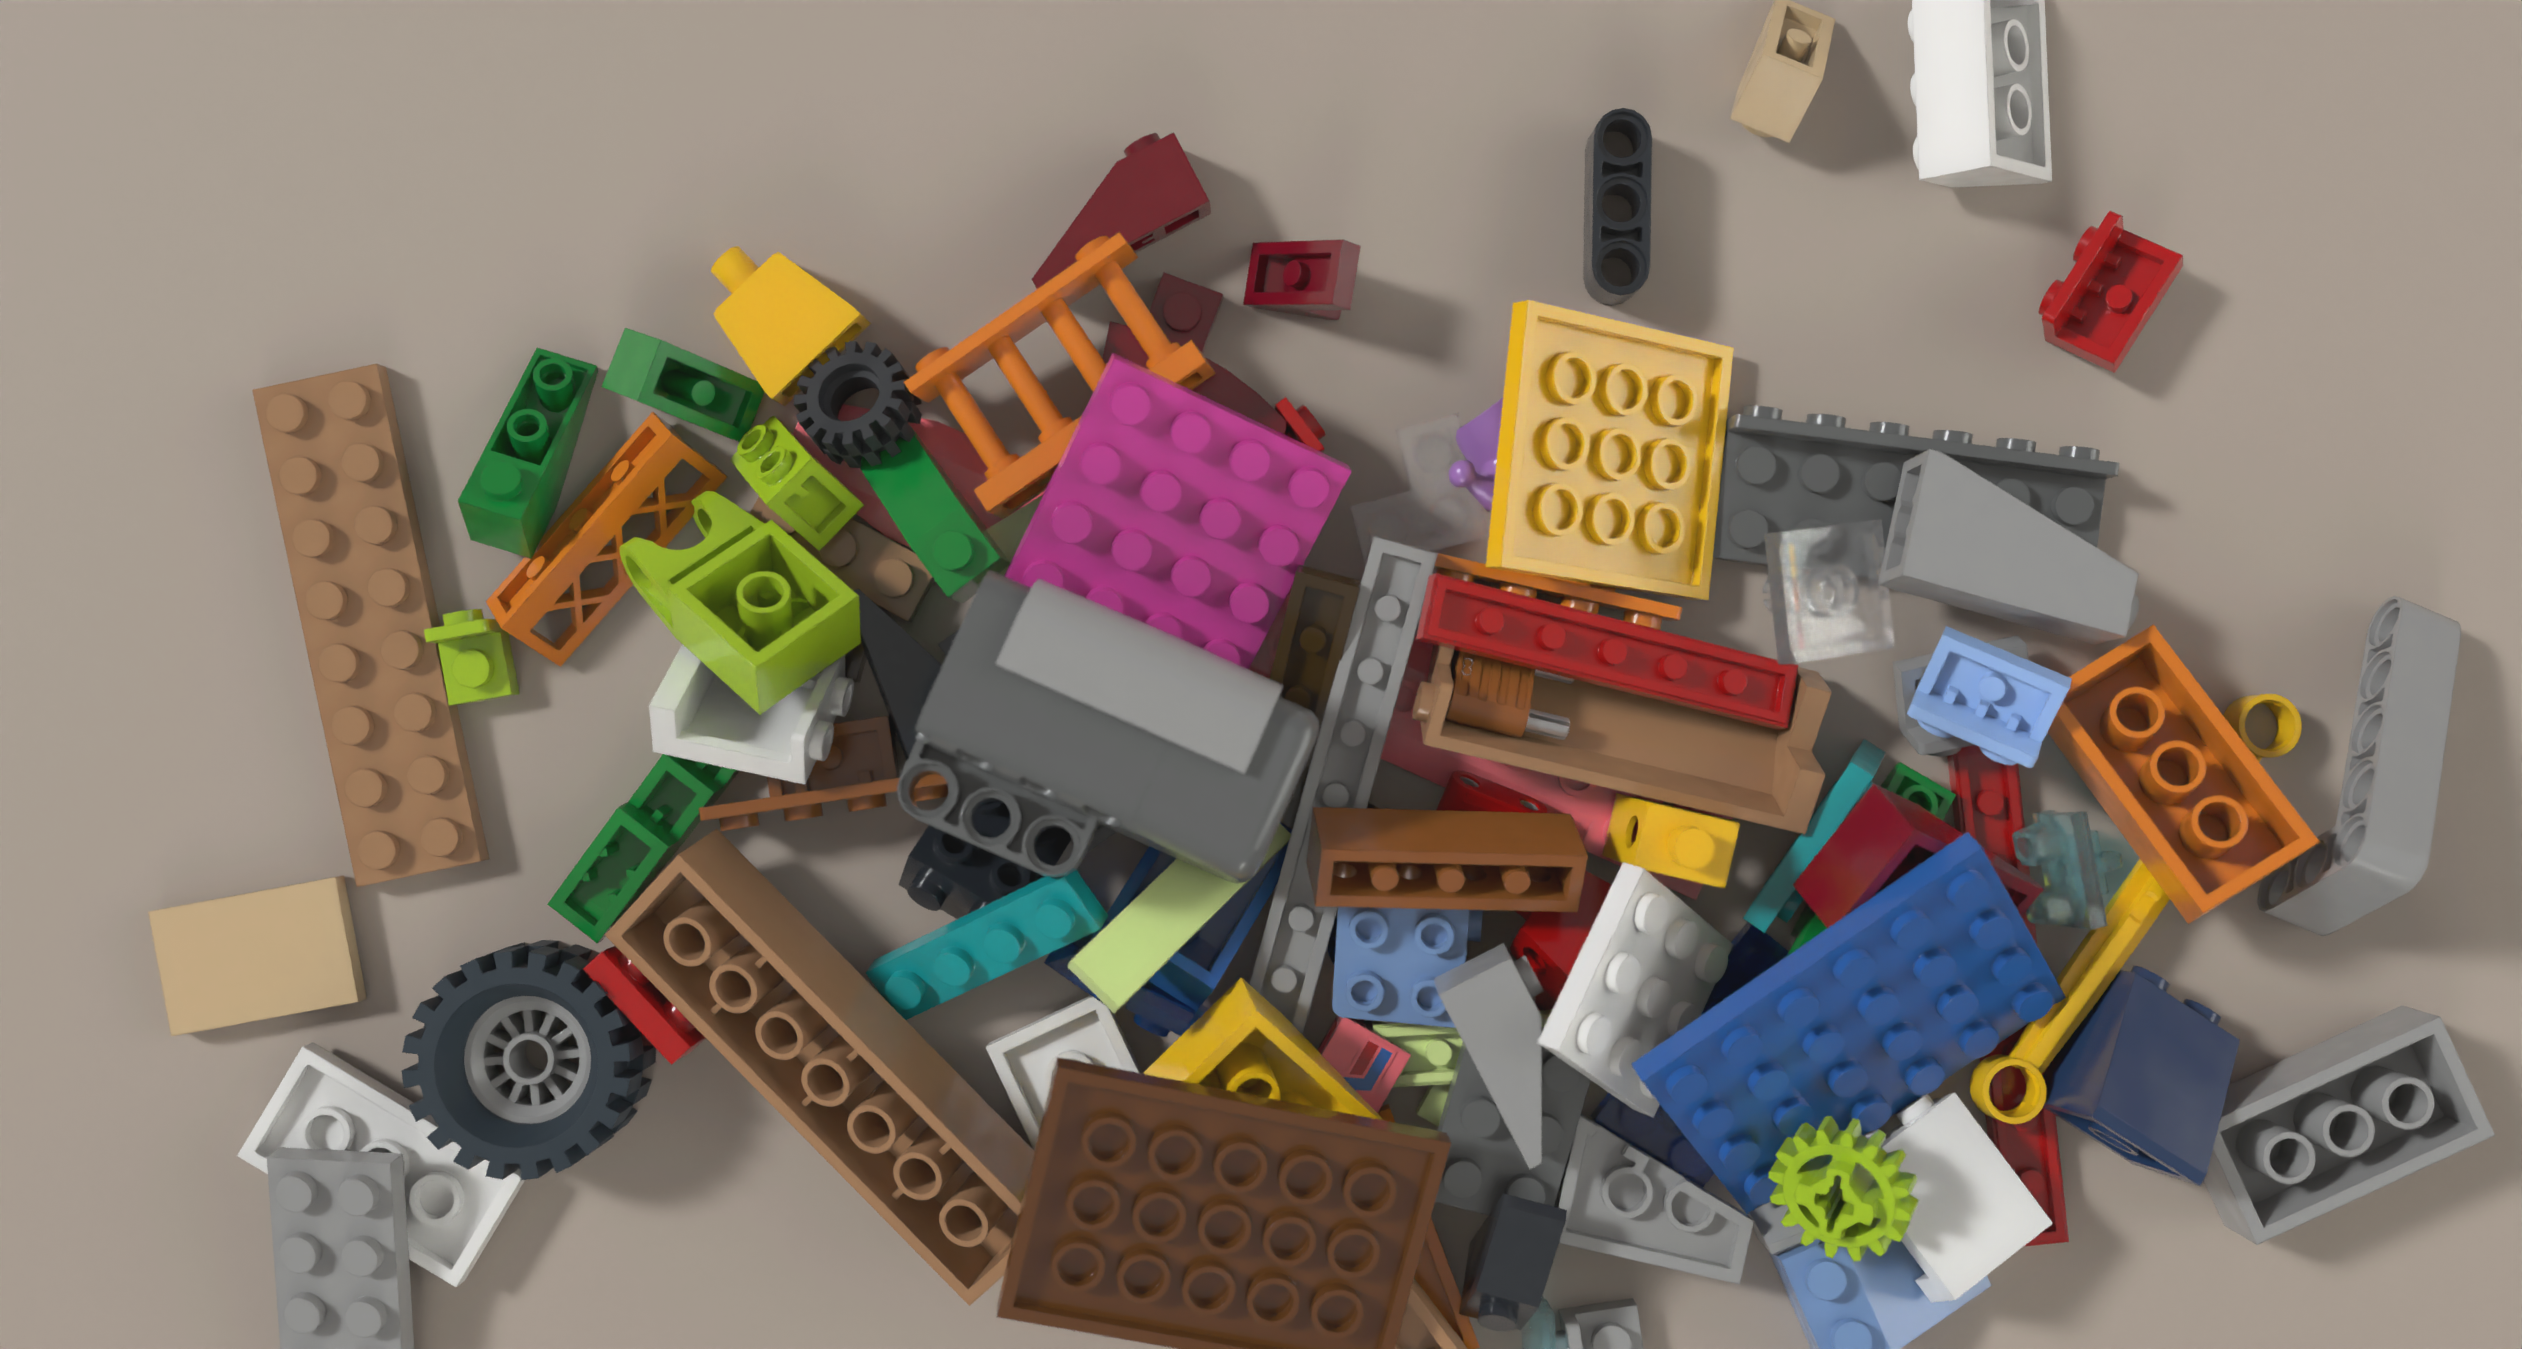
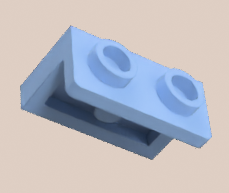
(1988, 698)

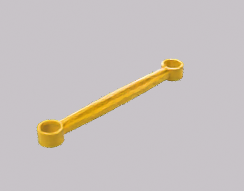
(2108, 947)

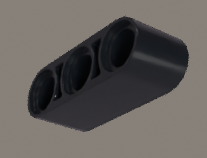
(1631, 180)

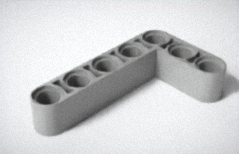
(2388, 778)

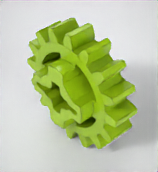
(1843, 1191)

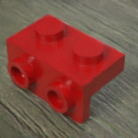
(2107, 293)

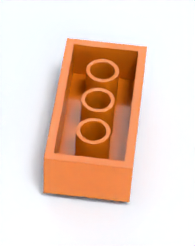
(2175, 776)

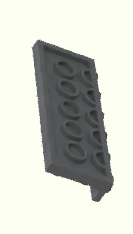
(1823, 474)

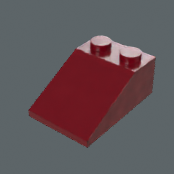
(1878, 846)

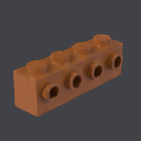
(1445, 859)

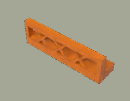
(588, 526)

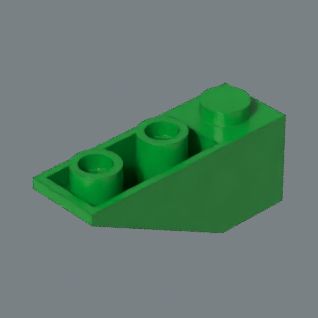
(528, 455)

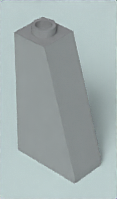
(1996, 556)

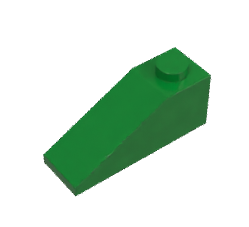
(935, 519)

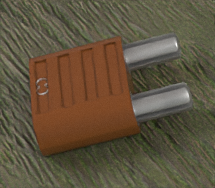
(1499, 697)

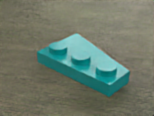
(1778, 894)

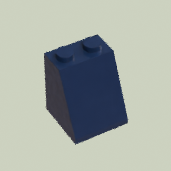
(2146, 1076)

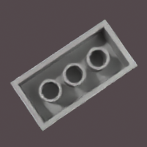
(2341, 1123)

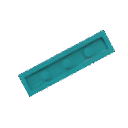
(987, 943)

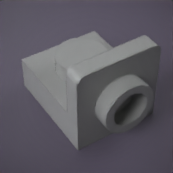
(1600, 1326)

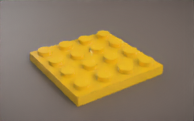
(1609, 453)

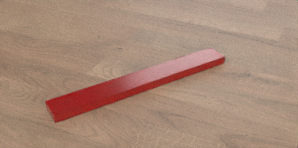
(1991, 810)

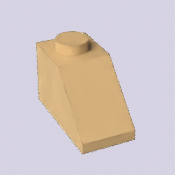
(1783, 70)

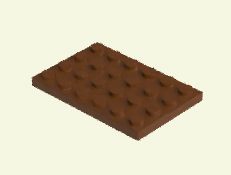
(1217, 1217)

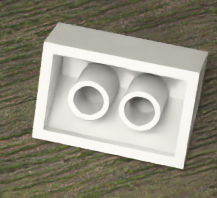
(1981, 92)

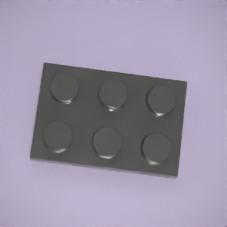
(1482, 1150)

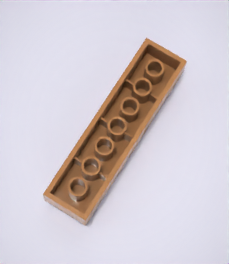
(832, 1059)

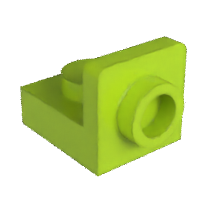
(474, 657)

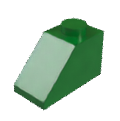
(683, 385)

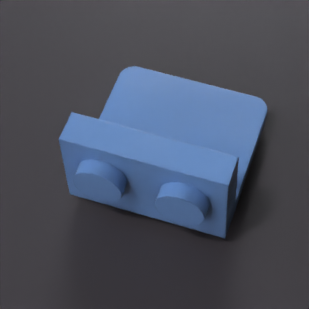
(1391, 959)

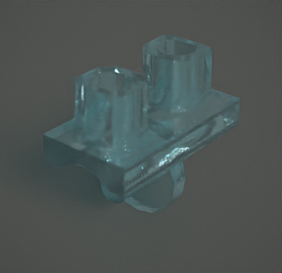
(2070, 868)

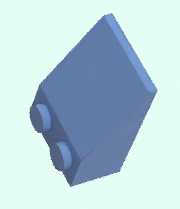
(1861, 1301)

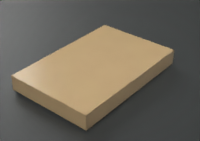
(257, 955)

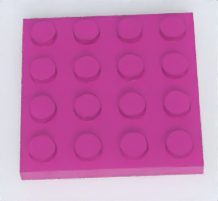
(1179, 513)

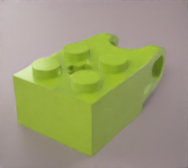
(747, 601)

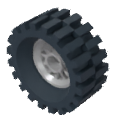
(471, 1096)

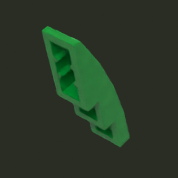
(638, 843)

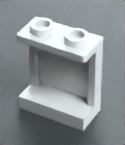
(709, 723)
(1970, 1199)

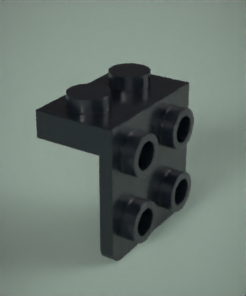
(962, 877)

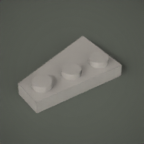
(1646, 1211)

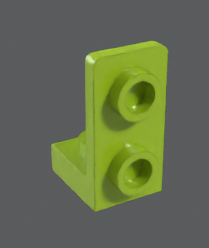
(794, 482)

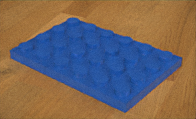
(1855, 1019)

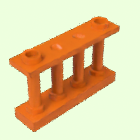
(1018, 479)

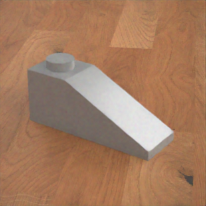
(1501, 1029)

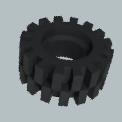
(840, 380)

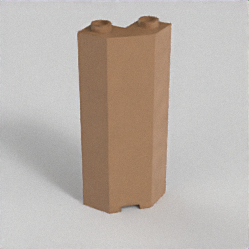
(1652, 746)

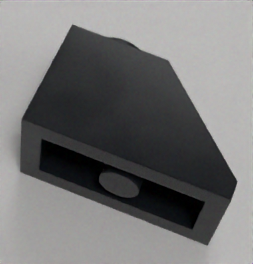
(1511, 1263)

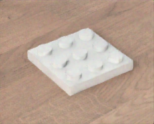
(1634, 984)

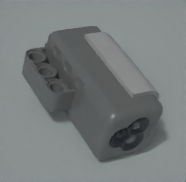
(1108, 725)

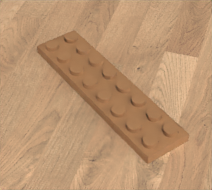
(363, 622)

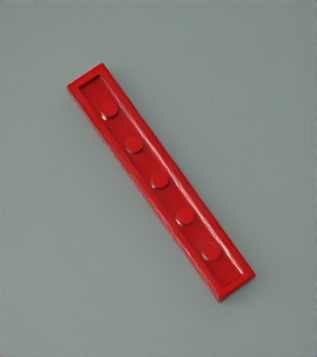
(1606, 651)

